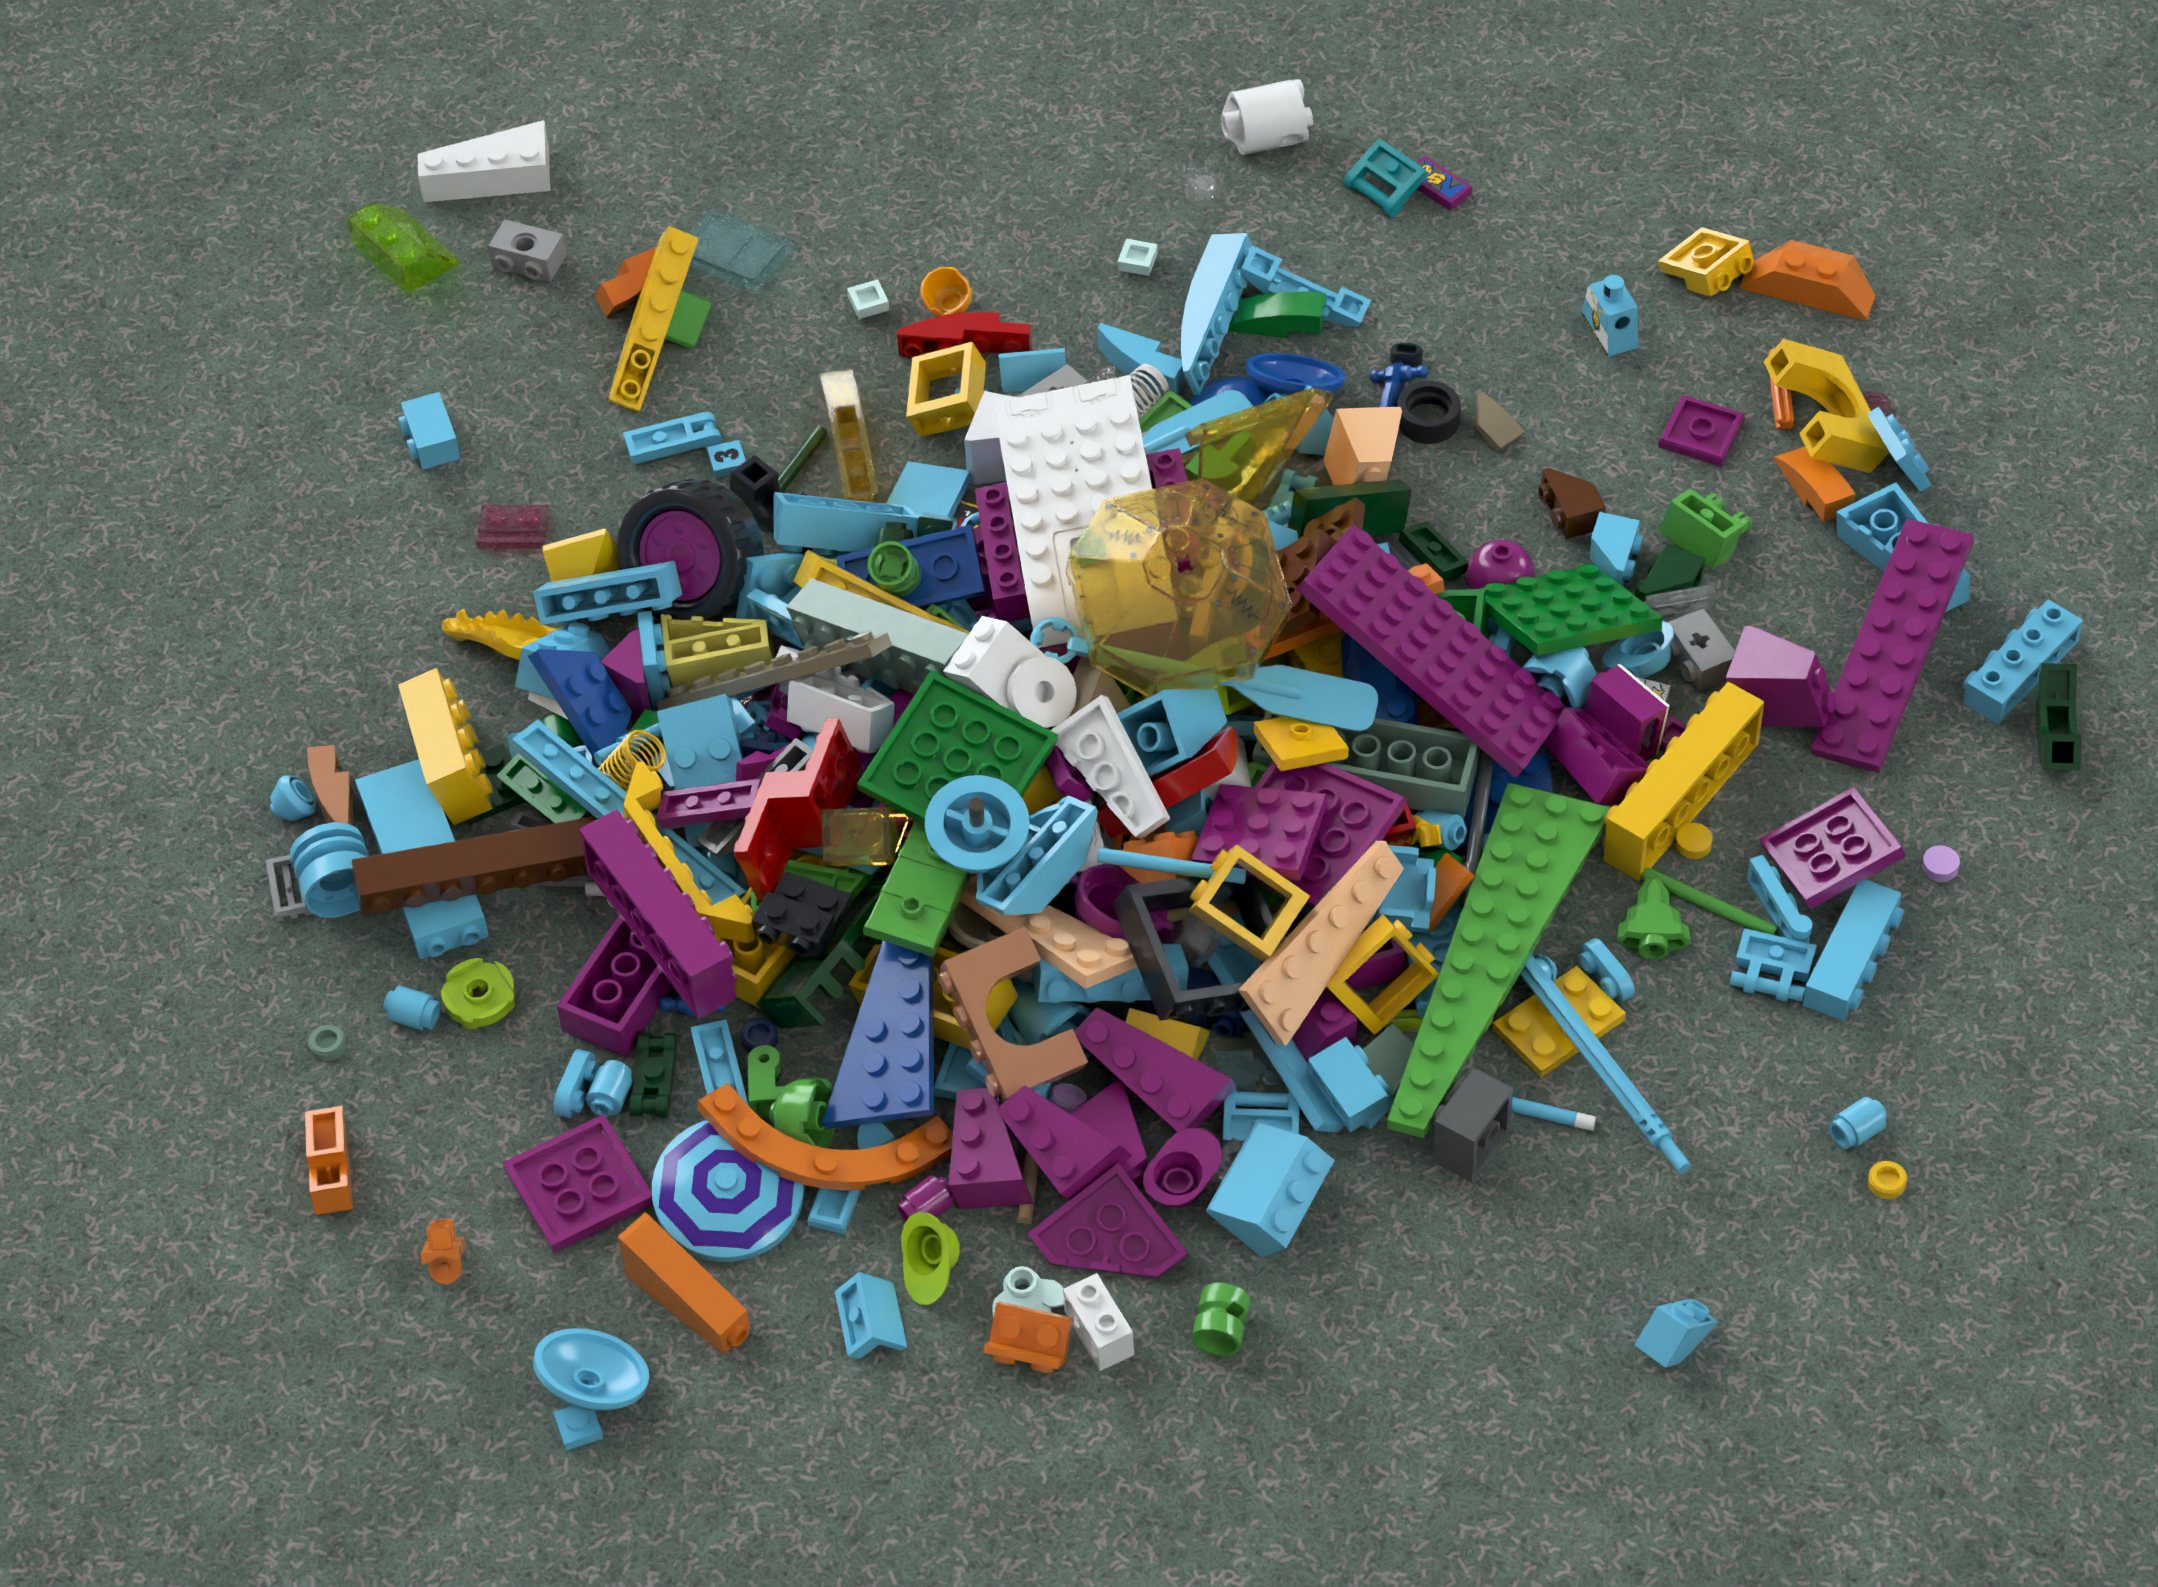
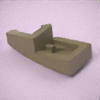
(1495, 423)

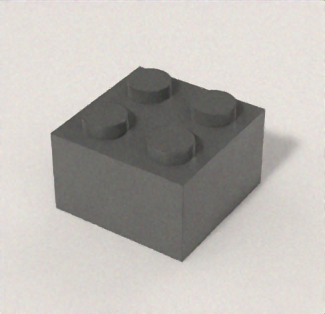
(1471, 1124)

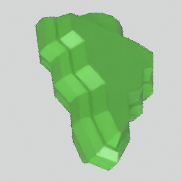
(1653, 923)

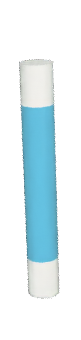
(1553, 1114)

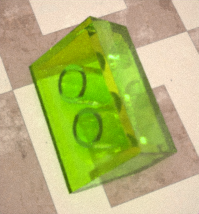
(399, 245)

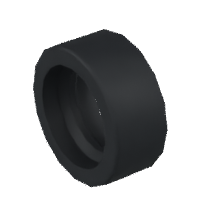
(1433, 430)

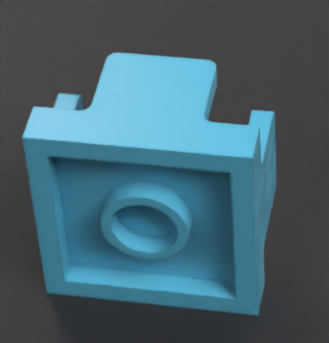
(1412, 893)

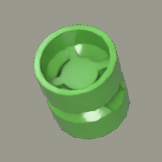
(894, 568)
(1220, 1319)

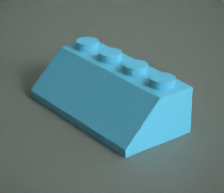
(833, 522)

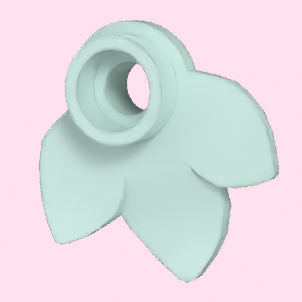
(1040, 1295)

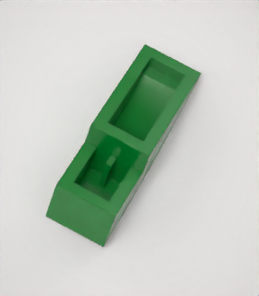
(1279, 313)

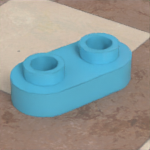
(1612, 977)
(571, 1091)

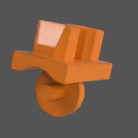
(443, 1251)

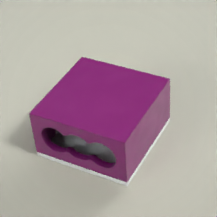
(1628, 710)

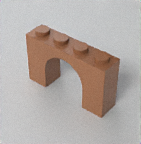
(1008, 1065)

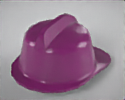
(1183, 1168)

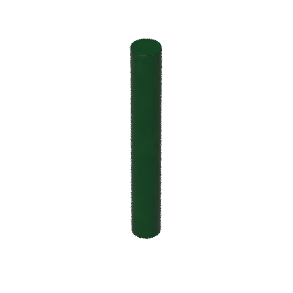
(801, 457)

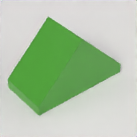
(688, 319)

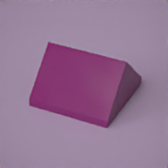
(627, 673)

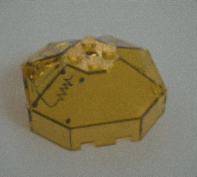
(1170, 626)

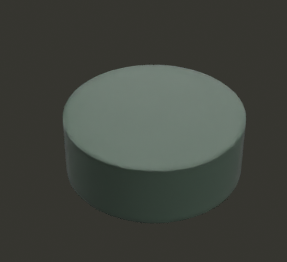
(327, 1043)

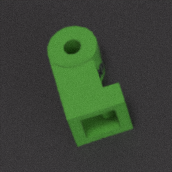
(763, 1077)

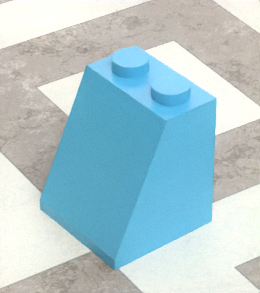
(1172, 726)

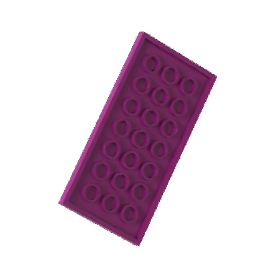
(1433, 649)

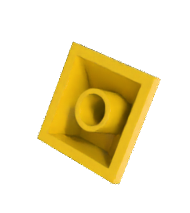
(581, 556)

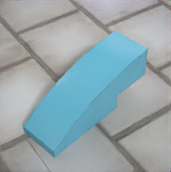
(1131, 350)

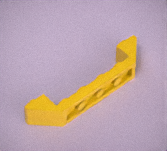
(826, 571)
(729, 917)

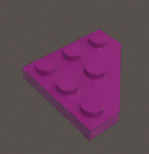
(1109, 1231)

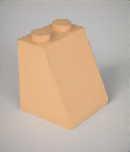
(1361, 444)

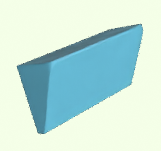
(1025, 369)

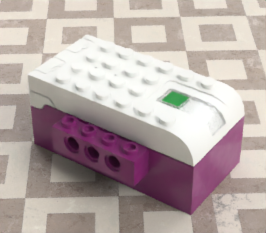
(1060, 464)

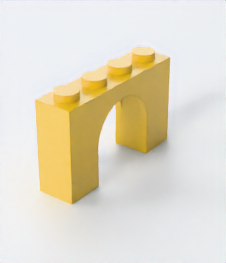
(1846, 432)

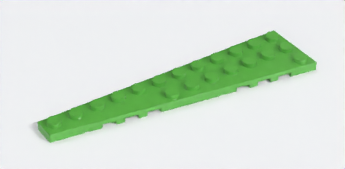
(1519, 882)

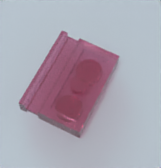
(513, 526)

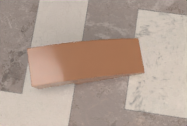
(332, 787)

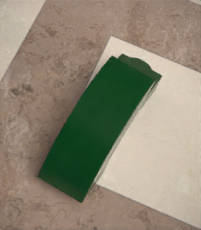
(2056, 718)

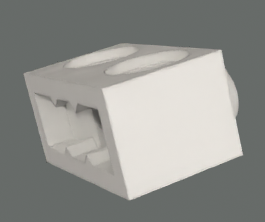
(1098, 1322)

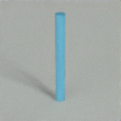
(1165, 865)

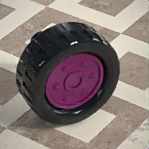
(704, 533)

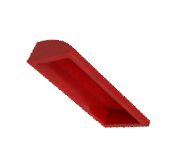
(1206, 767)

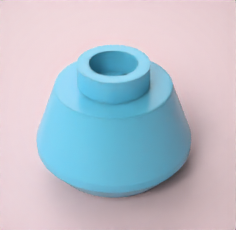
(292, 799)

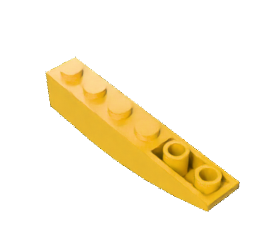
(652, 318)

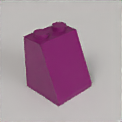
(1784, 678)

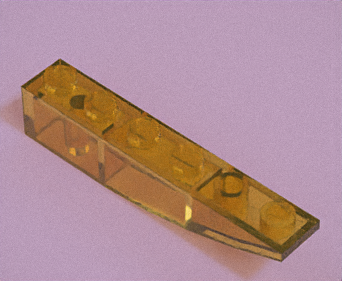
(849, 436)

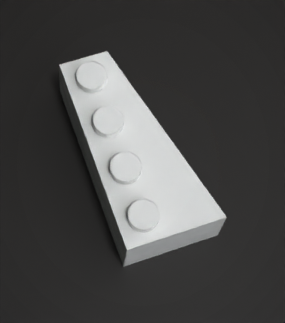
(488, 165)

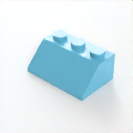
(572, 638)
(1269, 1188)

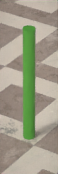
(1712, 904)

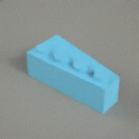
(1875, 525)

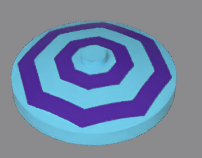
(720, 1200)

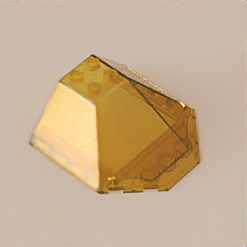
(1252, 445)

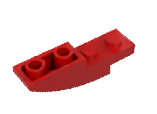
(952, 330)

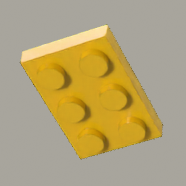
(1538, 1037)

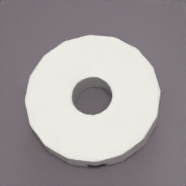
(1059, 686)

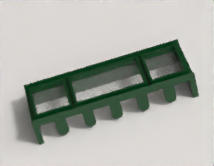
(788, 995)

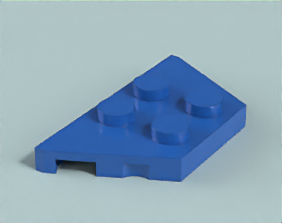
(584, 695)

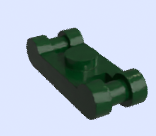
(653, 1074)

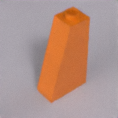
(682, 1284)

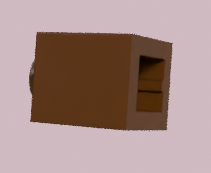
(1572, 502)

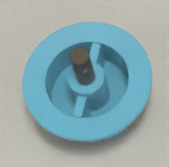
(977, 823)

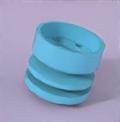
(325, 868)

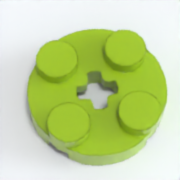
(484, 1010)

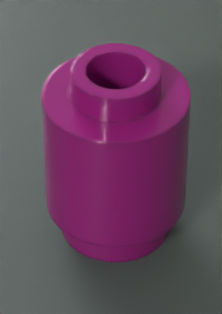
(928, 1196)

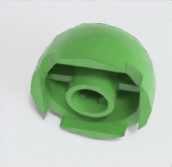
(801, 1110)

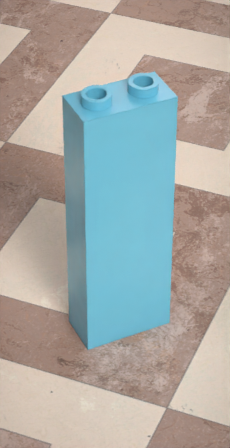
(409, 817)

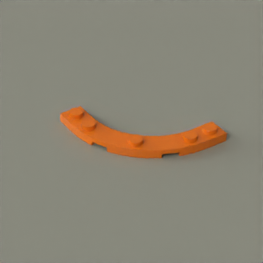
(819, 1165)

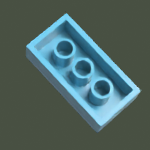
(701, 747)

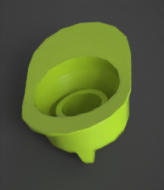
(928, 1256)

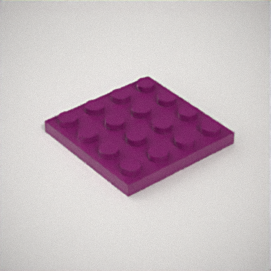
(1351, 824)

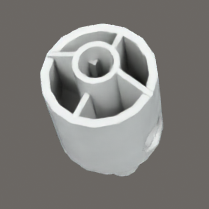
(1266, 117)

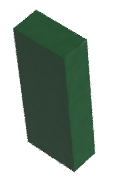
(1384, 503)

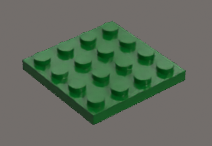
(1568, 610)
(951, 736)

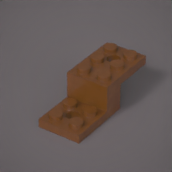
(1303, 555)

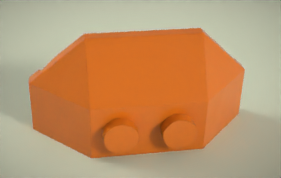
(1813, 279)

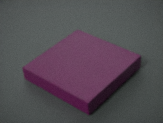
(1701, 430)

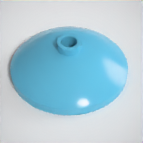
(590, 1369)

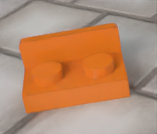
(1029, 1337)

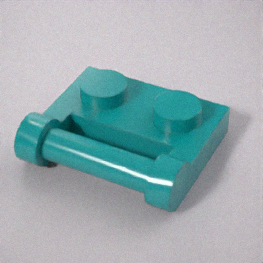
(1391, 169)

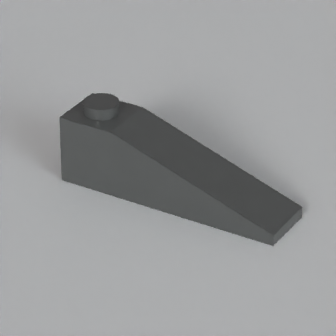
(722, 835)

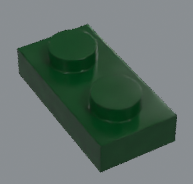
(1432, 548)

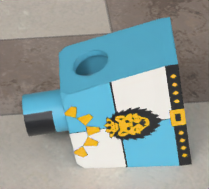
(1607, 305)

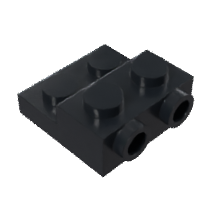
(801, 915)

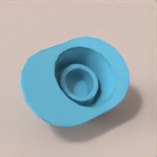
(1642, 653)

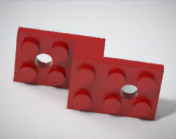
(790, 806)

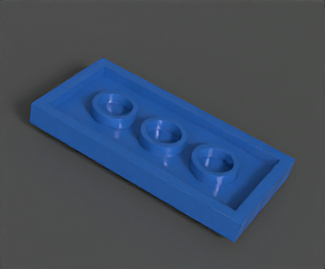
(947, 566)

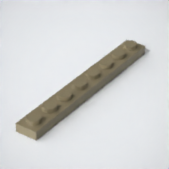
(781, 669)

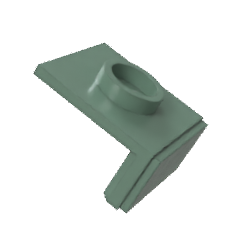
(1389, 1057)

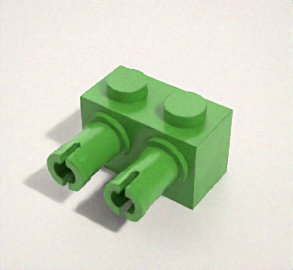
(1704, 527)

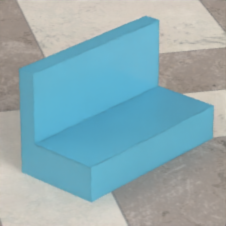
(869, 1315)

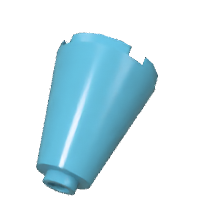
(1043, 1019)

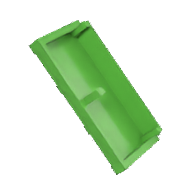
(917, 897)

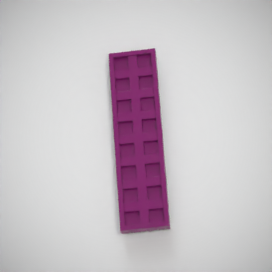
(1893, 645)

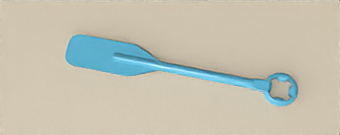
(1171, 432)
(1273, 688)

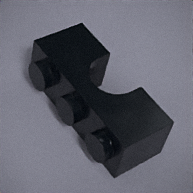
(755, 485)

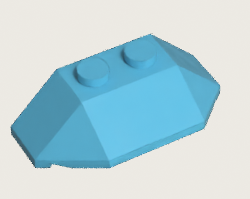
(1048, 860)

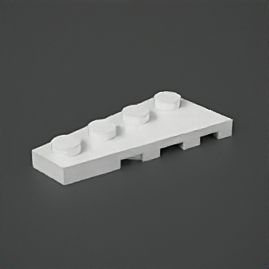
(1106, 757)

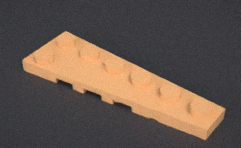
(1063, 941)
(1305, 962)

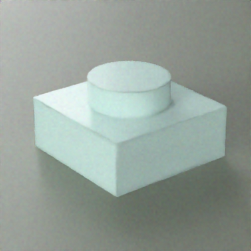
(1137, 257)
(868, 299)

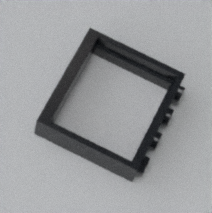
(1133, 914)

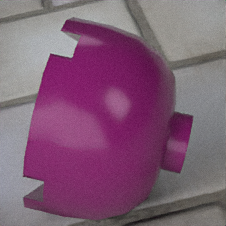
(1498, 563)

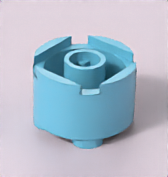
(1564, 674)

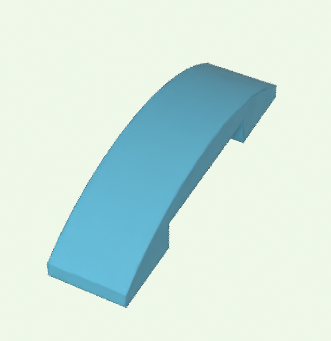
(1265, 274)

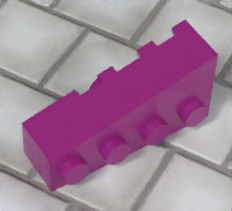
(1162, 1077)

